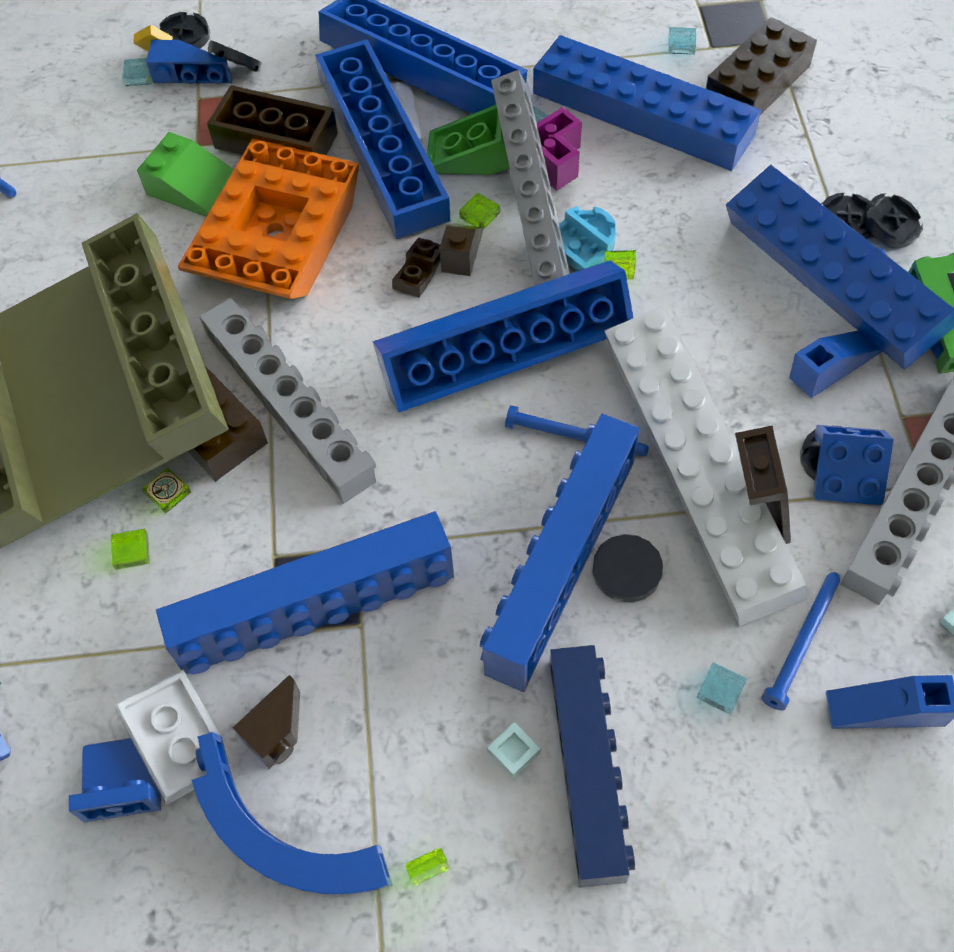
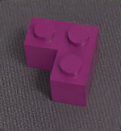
(559, 141)

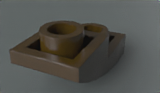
(419, 267)

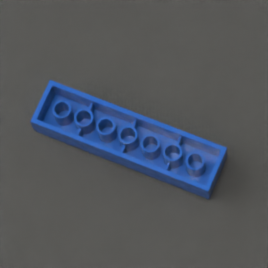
(417, 52)
(646, 102)
(383, 139)
(841, 267)
(503, 335)
(559, 553)
(306, 594)

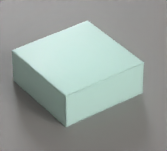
(513, 750)

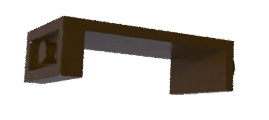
(765, 475)

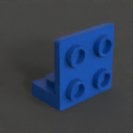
(852, 464)
(114, 783)

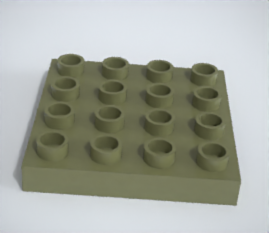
(97, 382)

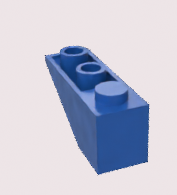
(182, 63)
(830, 360)
(893, 703)

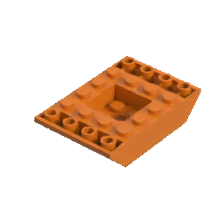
(270, 192)

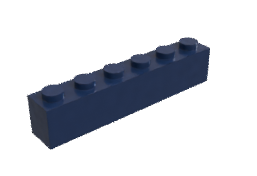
(589, 769)

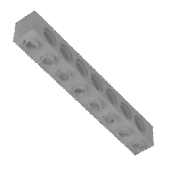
(530, 178)
(254, 360)
(865, 573)

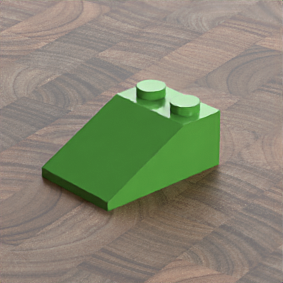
(469, 145)
(184, 174)

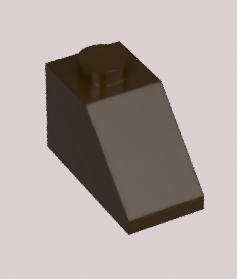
(459, 248)
(272, 724)

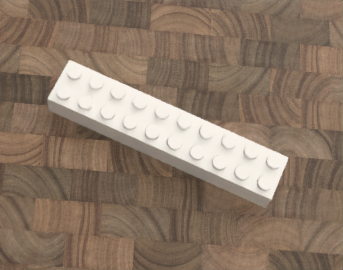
(705, 468)

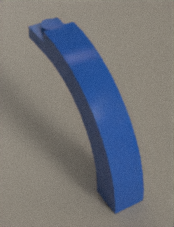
(267, 854)

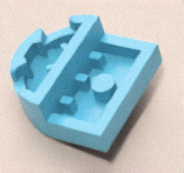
(587, 236)

